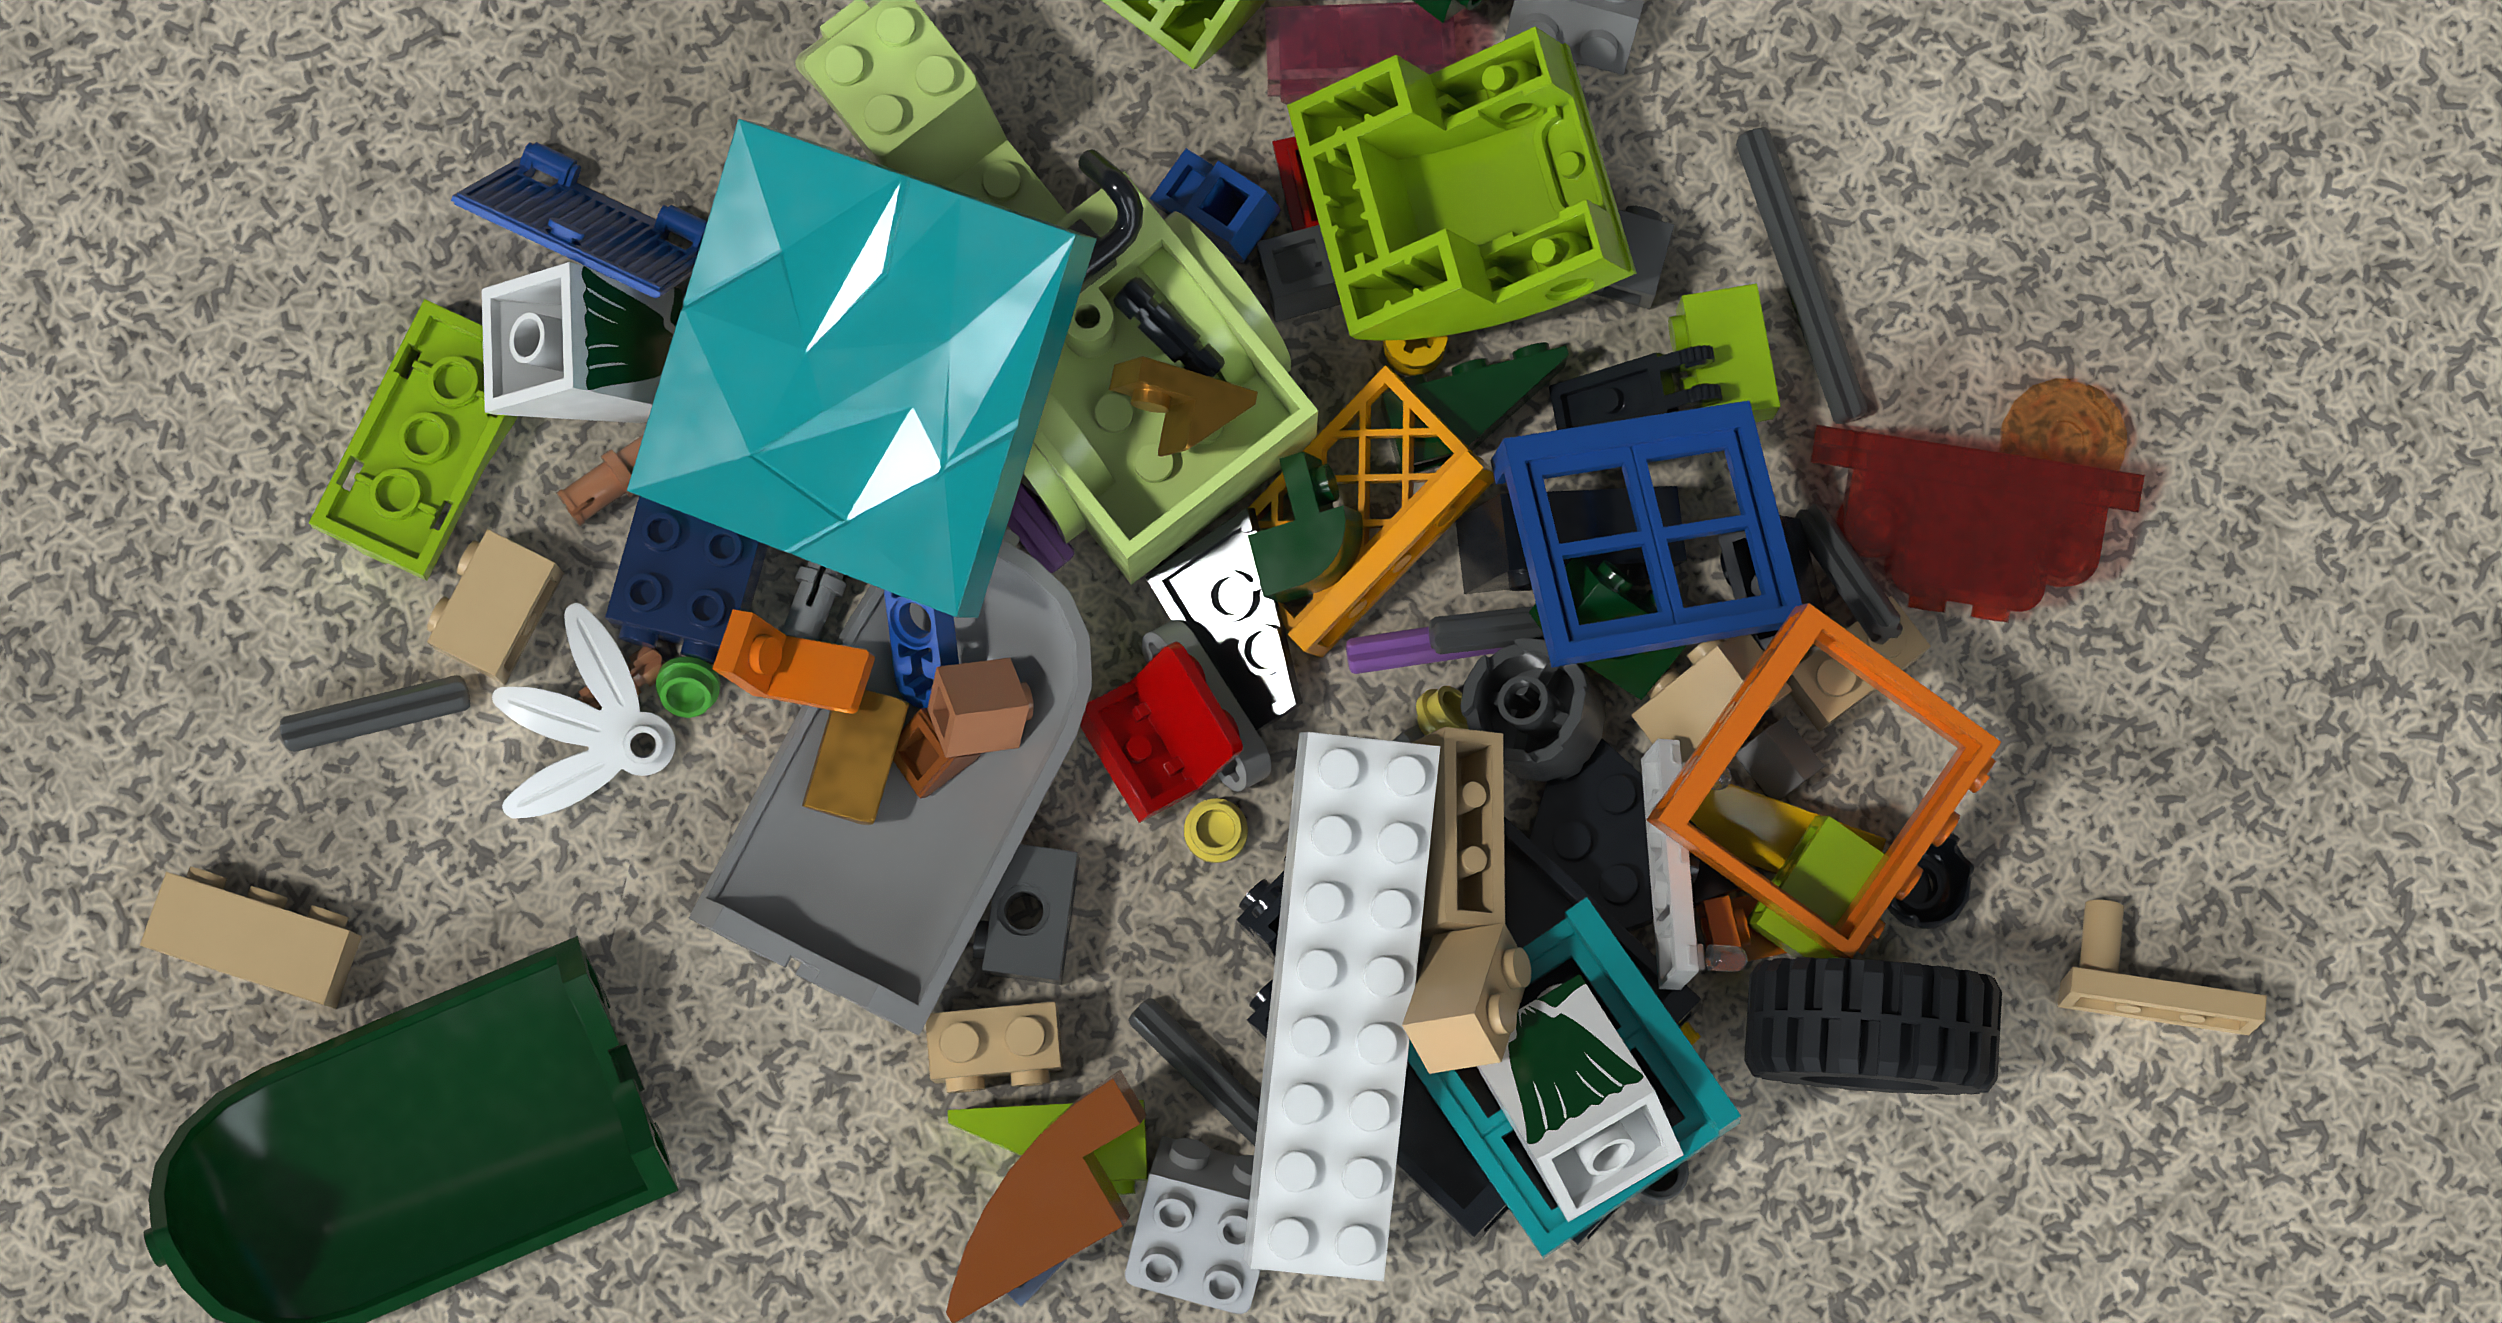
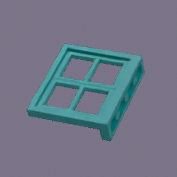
(1643, 1026)

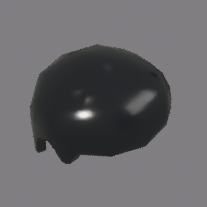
(1950, 893)

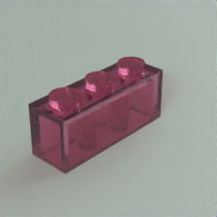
(1331, 42)

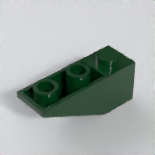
(1472, 400)

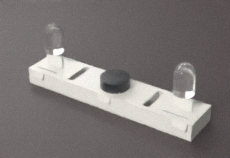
(1671, 878)

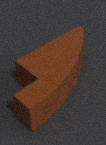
(1048, 1201)

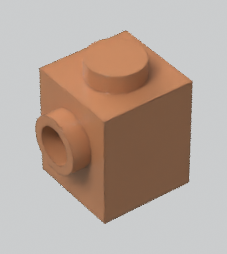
(979, 707)

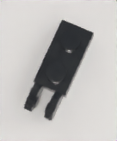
(1633, 389)

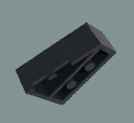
(1494, 553)

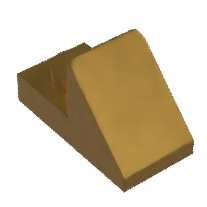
(1191, 401)

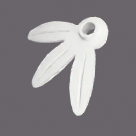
(574, 722)

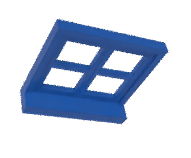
(1631, 445)

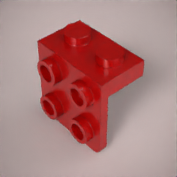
(1162, 733)

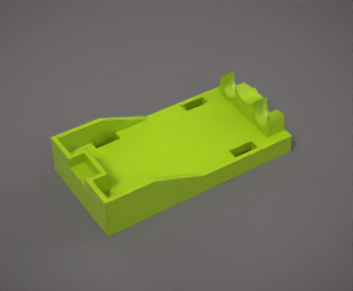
(417, 447)

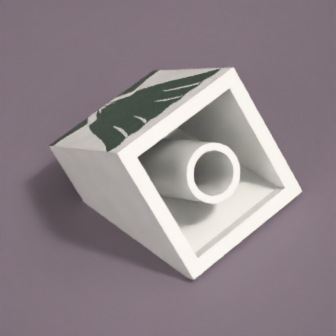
(574, 345)
(1579, 1100)

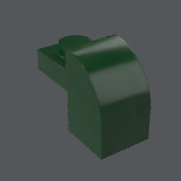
(1314, 547)

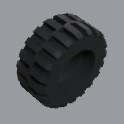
(1873, 1026)

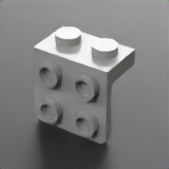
(1595, 30)
(1195, 1227)

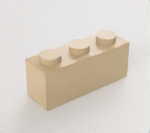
(1467, 833)
(252, 936)

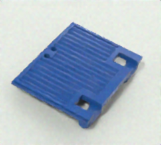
(585, 222)

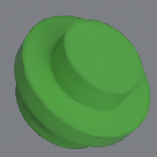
(687, 686)

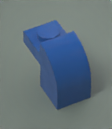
(1219, 202)

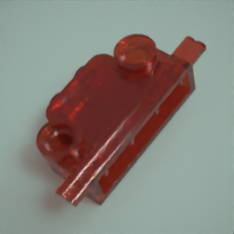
(1972, 519)

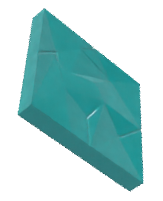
(860, 367)

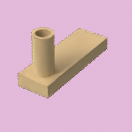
(2102, 990)

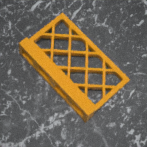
(1403, 536)

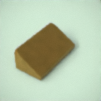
(856, 759)

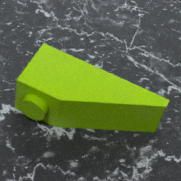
(1019, 1126)

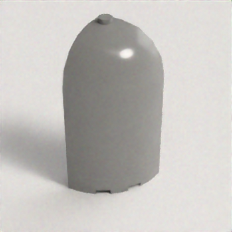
(895, 901)

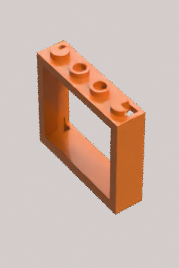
(1928, 824)

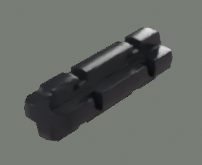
(1167, 328)

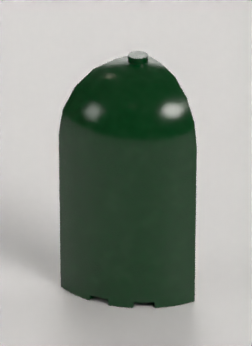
(410, 1152)

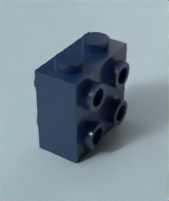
(682, 580)

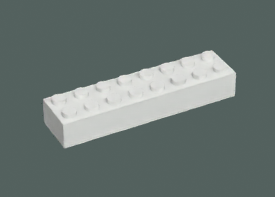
(1340, 1006)

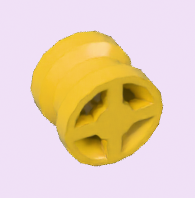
(1414, 356)

